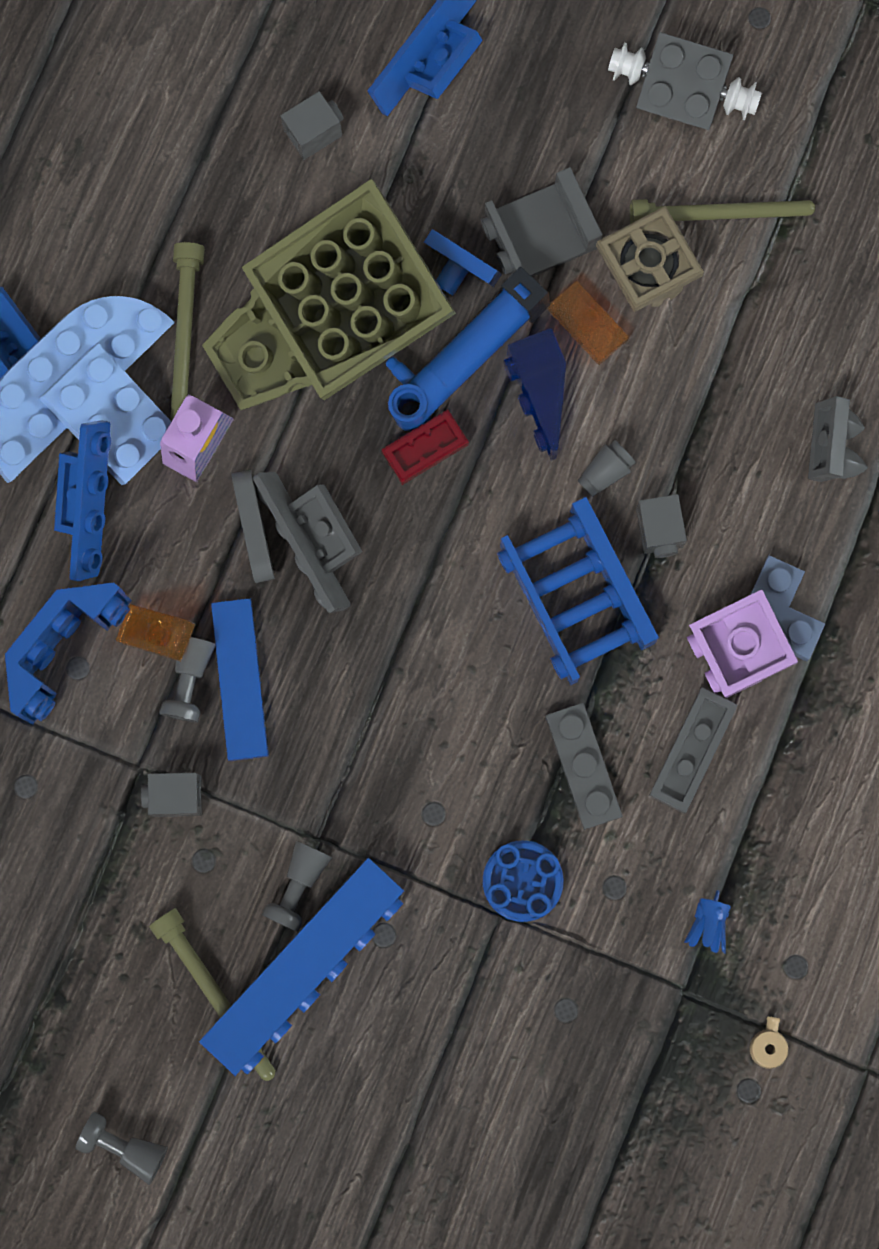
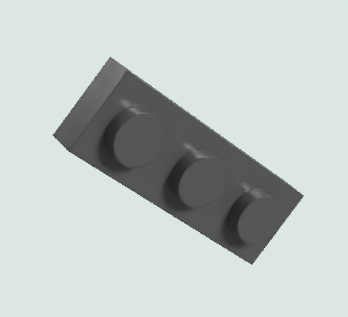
(693, 750)
(583, 766)

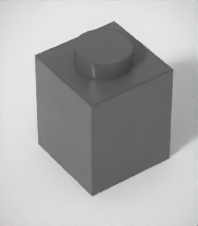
(312, 124)
(661, 525)
(172, 795)

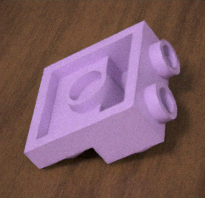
(741, 644)

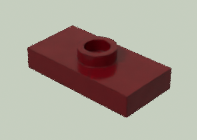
(425, 447)

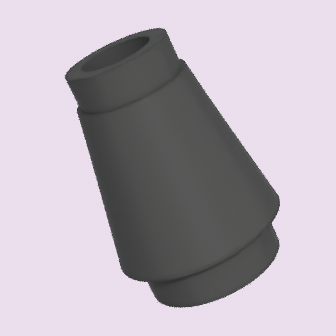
(606, 468)

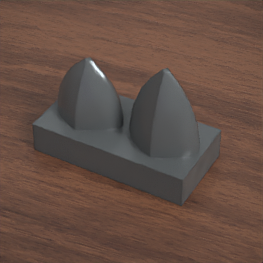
(831, 428)

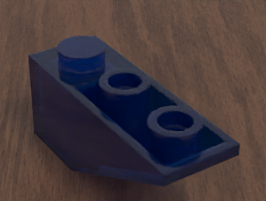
(541, 376)

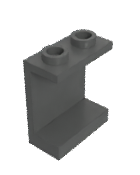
(543, 227)

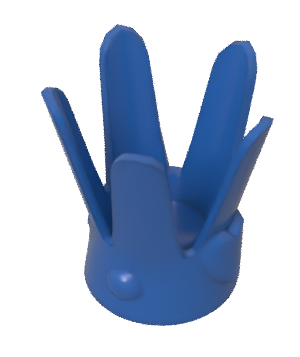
(711, 918)

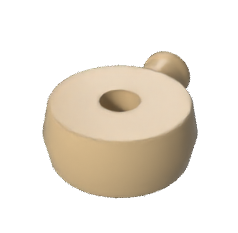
(772, 1037)

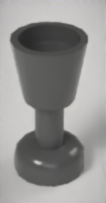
(191, 667)
(303, 871)
(137, 1155)

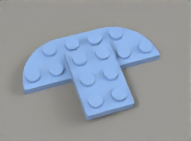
(81, 378)

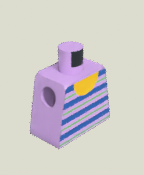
(194, 436)

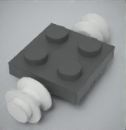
(684, 81)

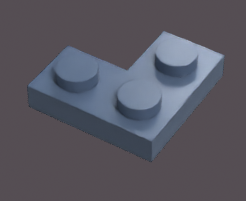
(779, 585)

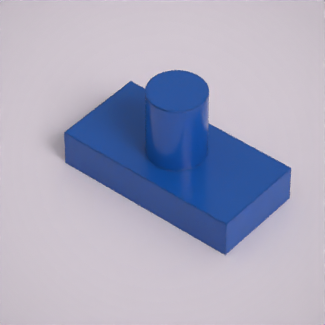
(459, 264)

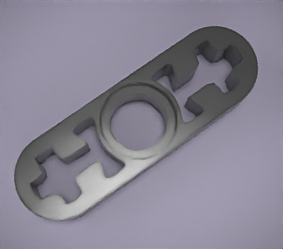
(253, 526)

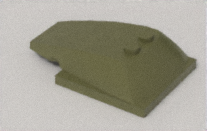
(328, 304)

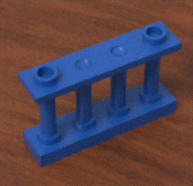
(599, 559)

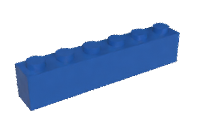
(301, 967)

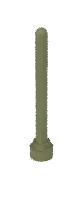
(640, 208)
(188, 259)
(171, 930)

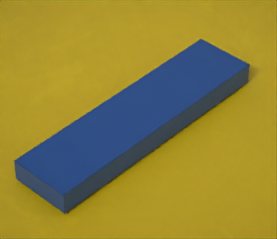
(239, 680)

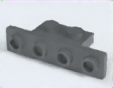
(315, 535)

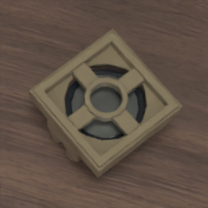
(649, 262)

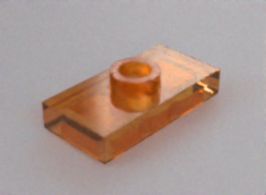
(588, 323)
(155, 632)

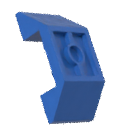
(56, 620)

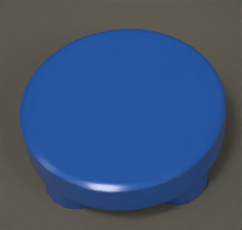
(522, 881)

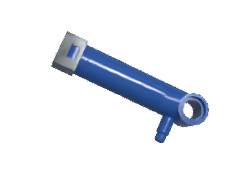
(519, 302)

